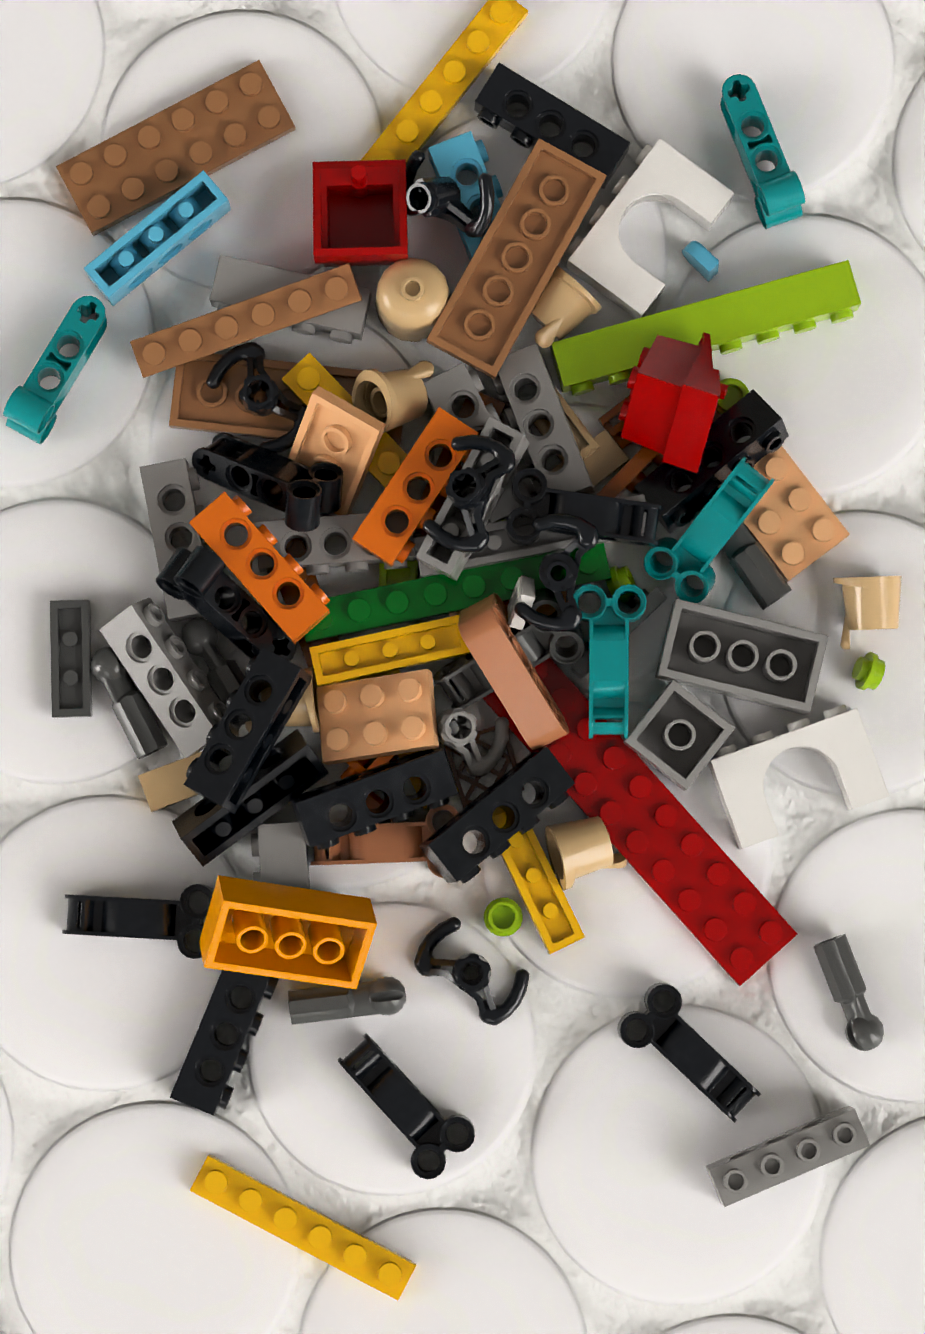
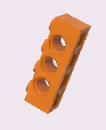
(213, 526)
(373, 533)

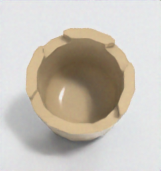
(411, 298)

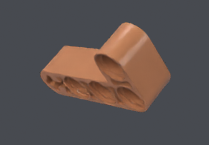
(510, 672)

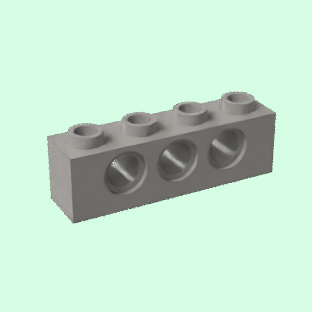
(529, 367)
(458, 384)
(158, 483)
(450, 517)
(317, 559)
(150, 673)
(787, 1155)

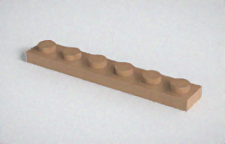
(246, 320)

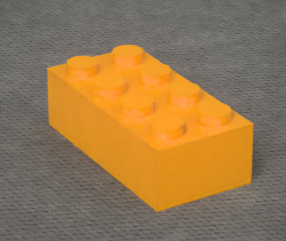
(287, 932)

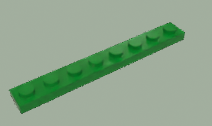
(443, 595)

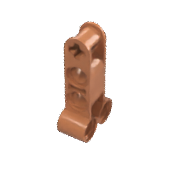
(384, 845)

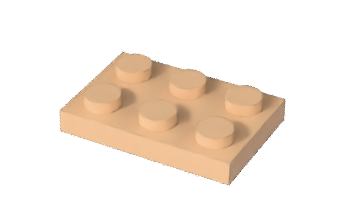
(338, 435)
(792, 517)
(377, 717)

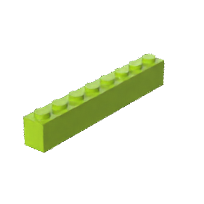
(728, 318)

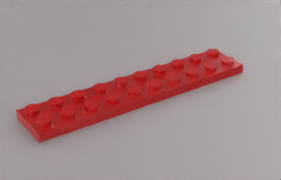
(661, 838)

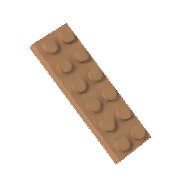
(175, 146)
(516, 258)
(221, 409)

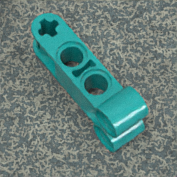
(778, 190)
(32, 408)
(708, 533)
(609, 659)

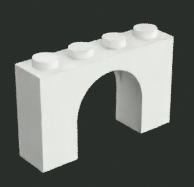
(660, 177)
(837, 739)

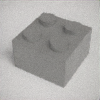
(678, 735)

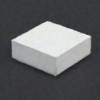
(523, 592)

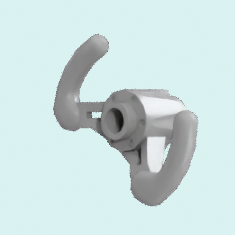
(474, 762)

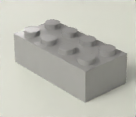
(741, 656)

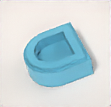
(701, 259)

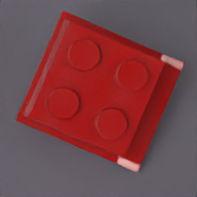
(359, 212)
(673, 400)

